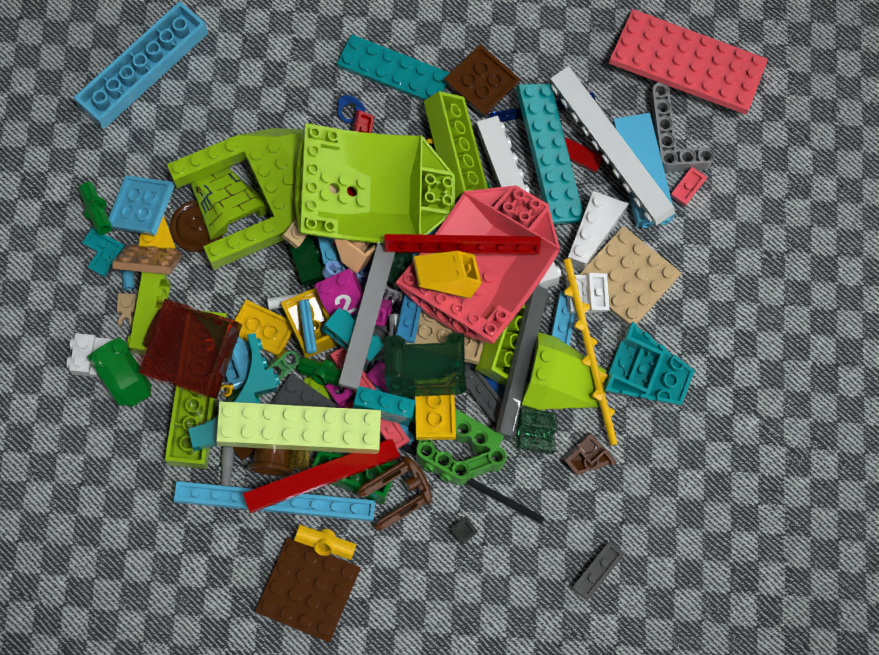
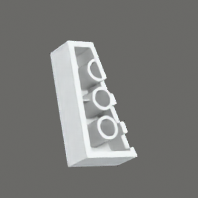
(597, 223)

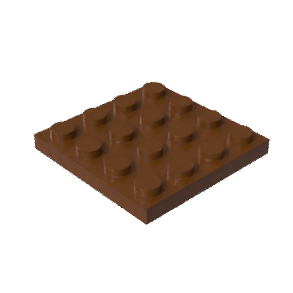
(308, 590)

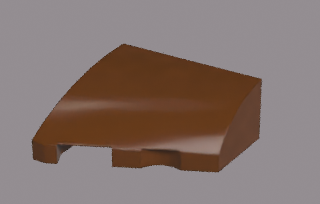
(587, 455)

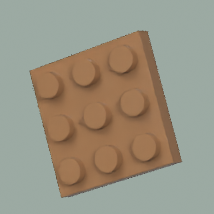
(147, 259)

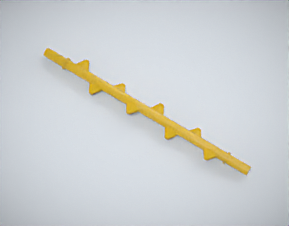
(590, 360)

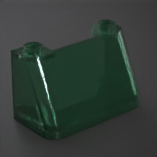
(425, 368)

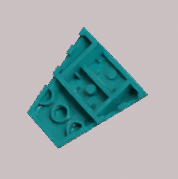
(647, 369)

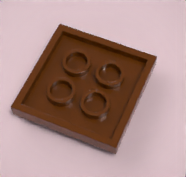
(482, 80)

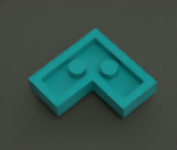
(106, 251)

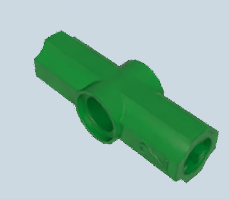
(95, 208)
(321, 372)

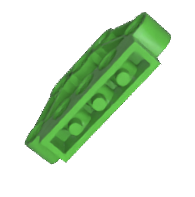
(471, 467)

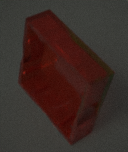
(190, 348)

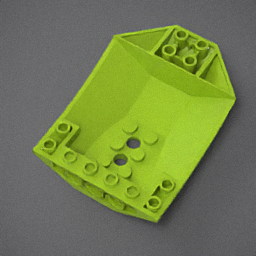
(396, 181)

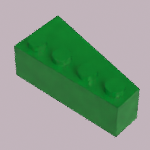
(354, 482)

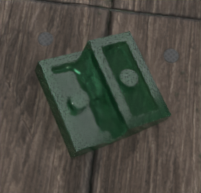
(537, 430)

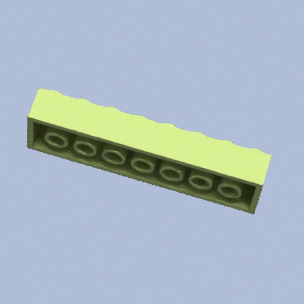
(298, 427)

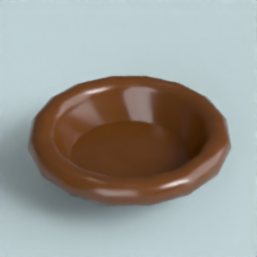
(189, 229)

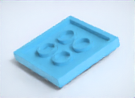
(140, 205)

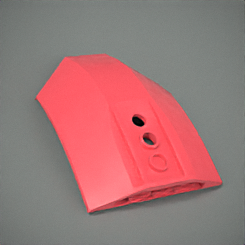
(505, 278)

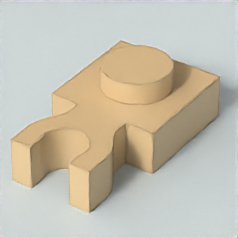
(126, 307)

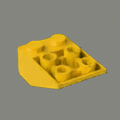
(448, 272)

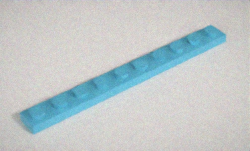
(301, 505)

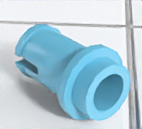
(128, 279)

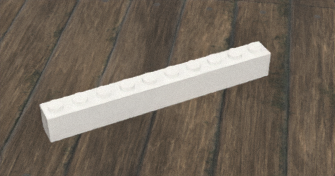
(612, 145)
(506, 173)

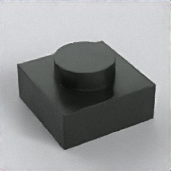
(464, 530)

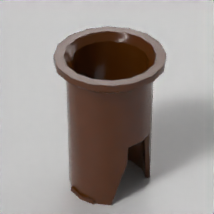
(270, 462)

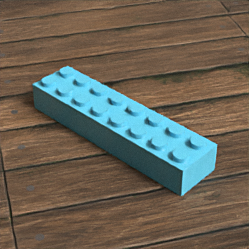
(141, 65)

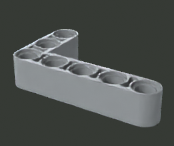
(668, 135)

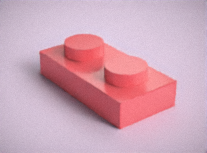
(688, 186)

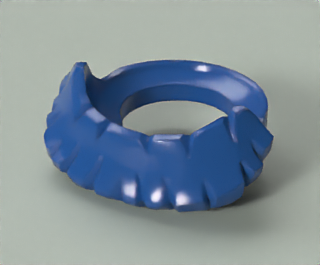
(345, 100)

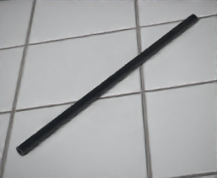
(486, 490)

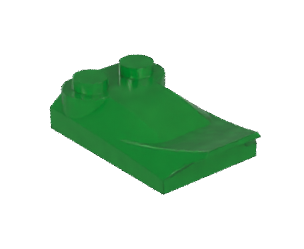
(120, 373)

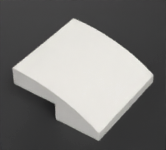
(592, 291)

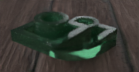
(400, 263)

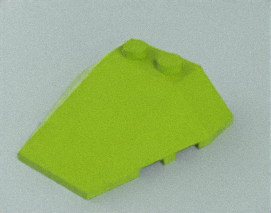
(559, 377)

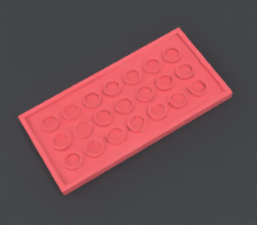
(689, 61)

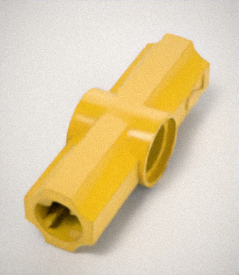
(325, 542)

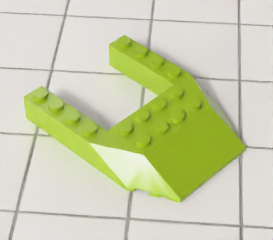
(273, 162)

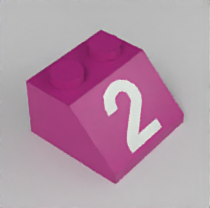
(341, 292)

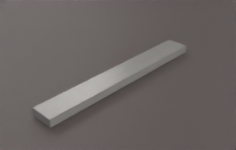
(366, 318)

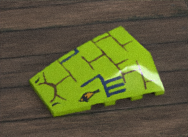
(225, 199)

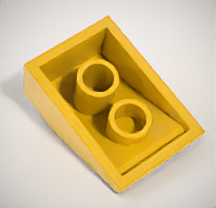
(319, 318)

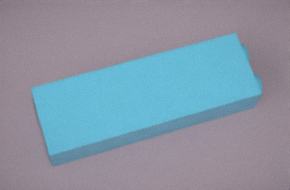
(641, 139)

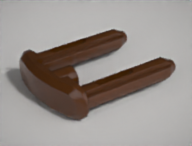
(417, 480)

